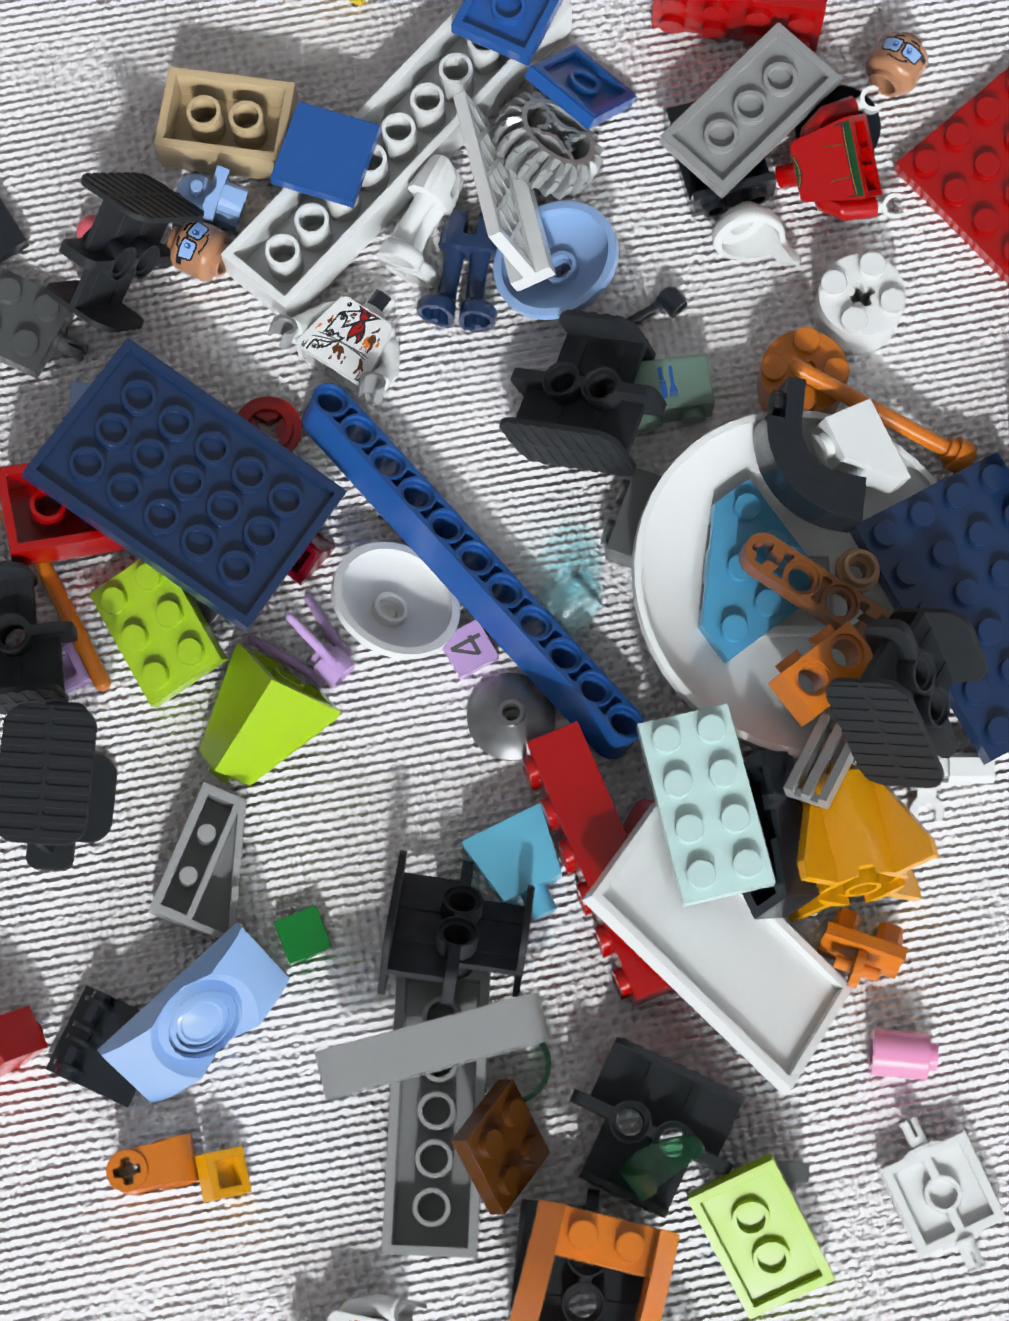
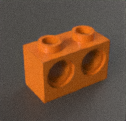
(820, 669)

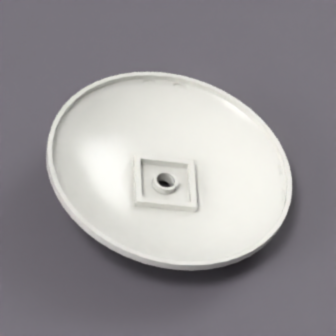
(669, 586)

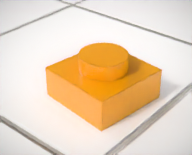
(223, 1174)

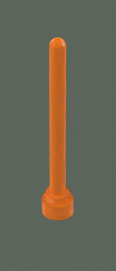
(953, 452)
(68, 613)

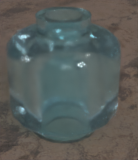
(572, 596)

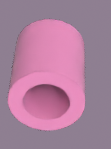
(901, 1054)

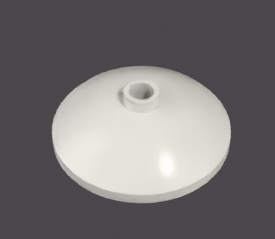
(396, 583)

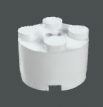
(861, 280)

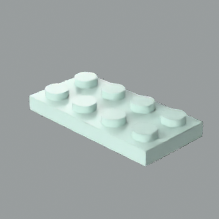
(705, 805)

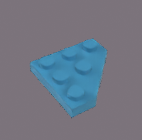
(735, 604)

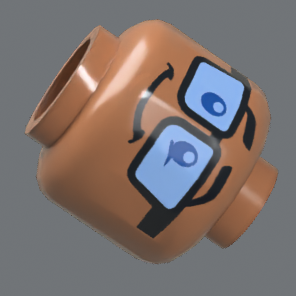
(896, 63)
(198, 249)

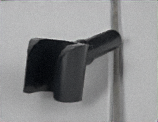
(669, 300)

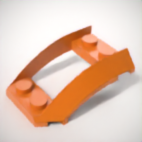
(599, 1242)

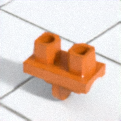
(862, 953)

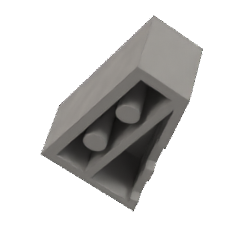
(204, 870)

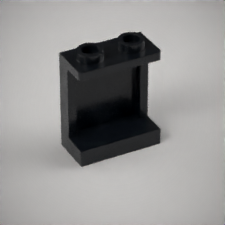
(754, 187)

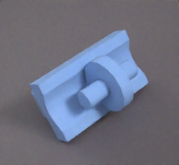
(219, 200)

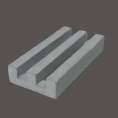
(806, 759)

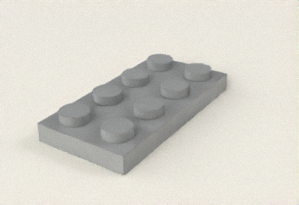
(750, 110)

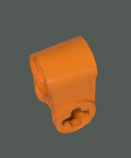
(163, 1165)

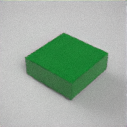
(303, 935)

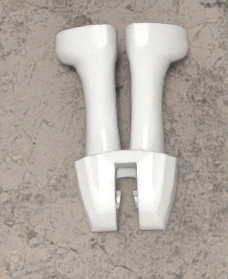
(434, 195)

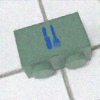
(683, 385)

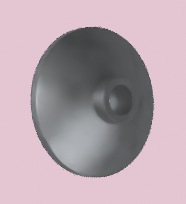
(502, 737)

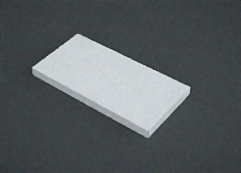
(739, 973)

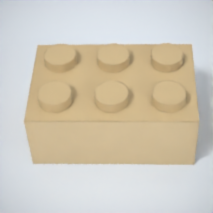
(223, 122)

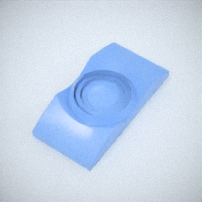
(196, 1016)

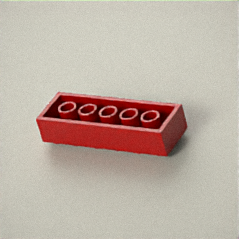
(590, 835)

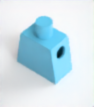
(515, 856)

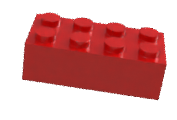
(741, 18)
(41, 527)

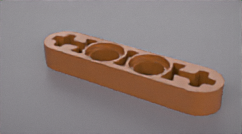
(821, 583)

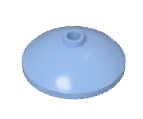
(578, 243)

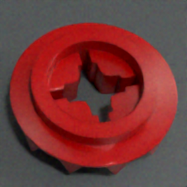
(275, 410)

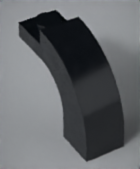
(794, 475)

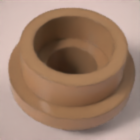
(865, 562)

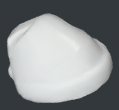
(751, 233)

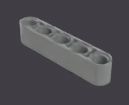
(432, 1046)

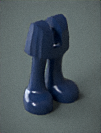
(458, 247)

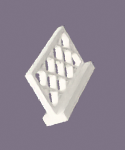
(506, 203)

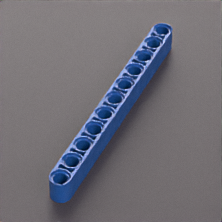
(471, 571)

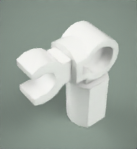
(958, 768)

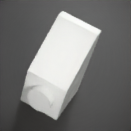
(859, 445)

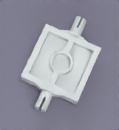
(942, 1194)

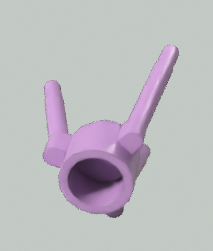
(329, 662)

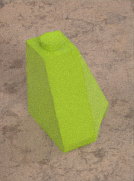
(261, 717)

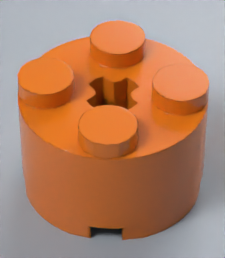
(811, 348)

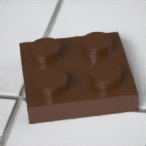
(501, 1146)

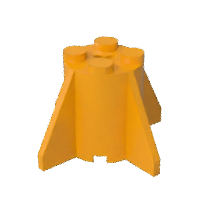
(860, 845)

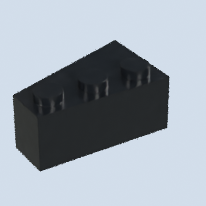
(781, 828)

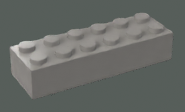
(428, 1192)

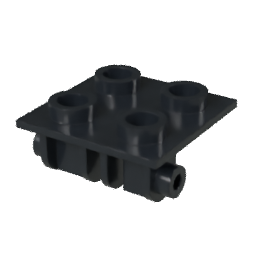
(76, 1054)

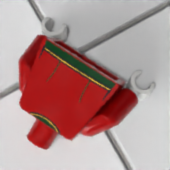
(837, 162)

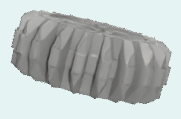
(546, 146)

